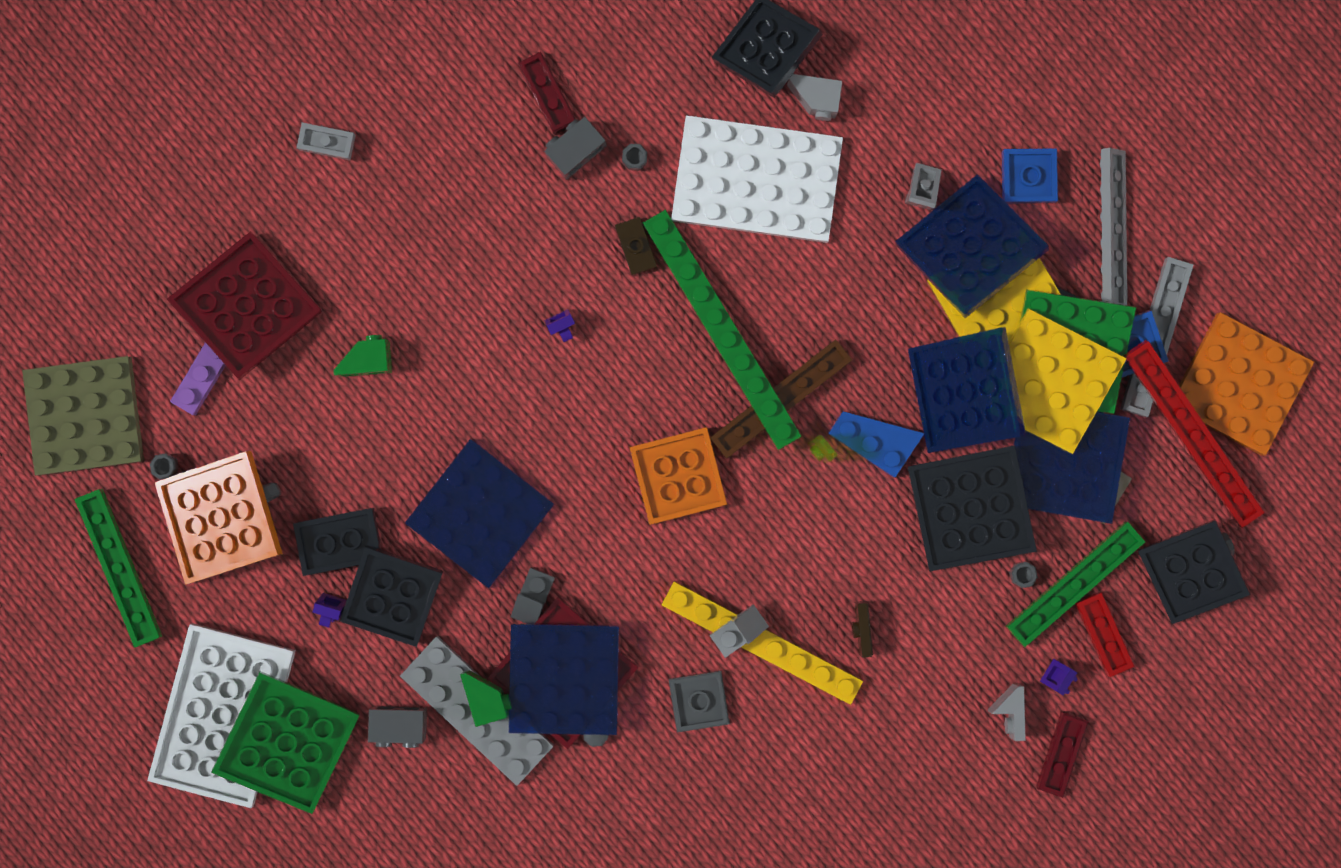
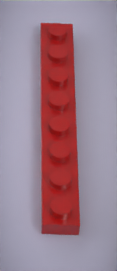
(1193, 433)

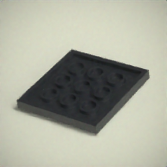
(972, 508)

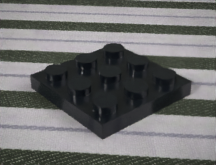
(767, 46)
(1194, 571)
(391, 595)

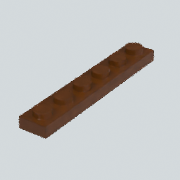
(789, 392)

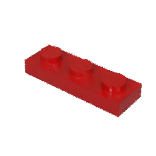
(1104, 634)

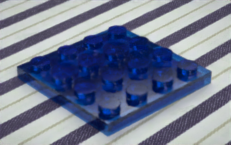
(972, 246)
(967, 390)
(1080, 482)
(479, 513)
(564, 679)

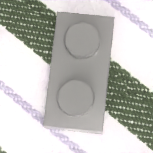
(326, 141)

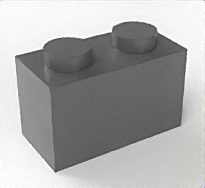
(574, 147)
(397, 725)

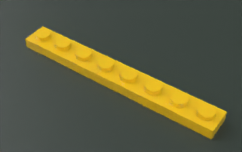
(766, 645)

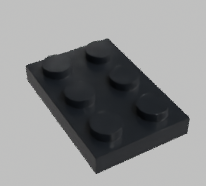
(335, 540)

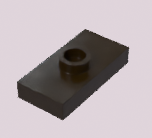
(635, 246)
(862, 630)

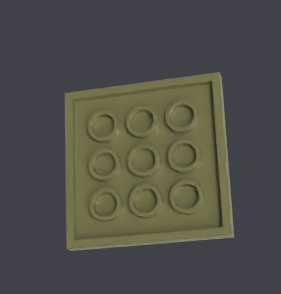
(83, 415)

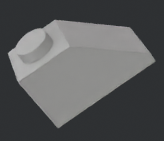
(817, 95)

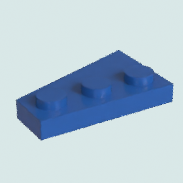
(876, 441)

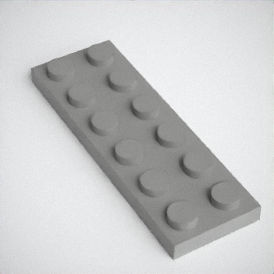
(438, 681)

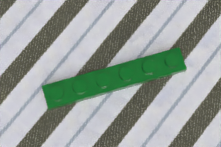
(118, 567)
(1075, 584)

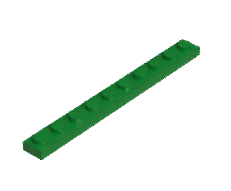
(722, 330)

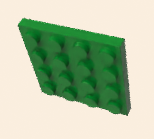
(1097, 320)
(285, 742)

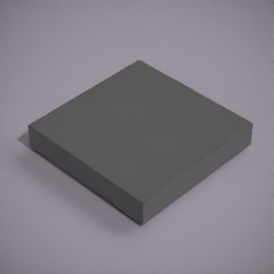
(698, 701)

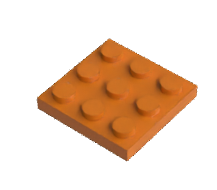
(678, 476)

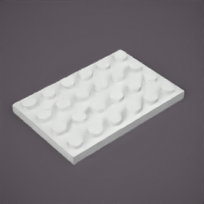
(757, 179)
(203, 706)

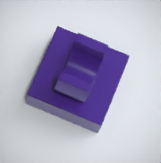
(560, 324)
(329, 608)
(1059, 677)

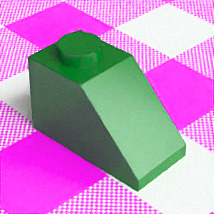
(366, 358)
(485, 699)

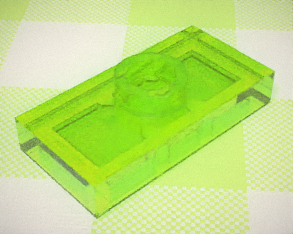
(821, 449)

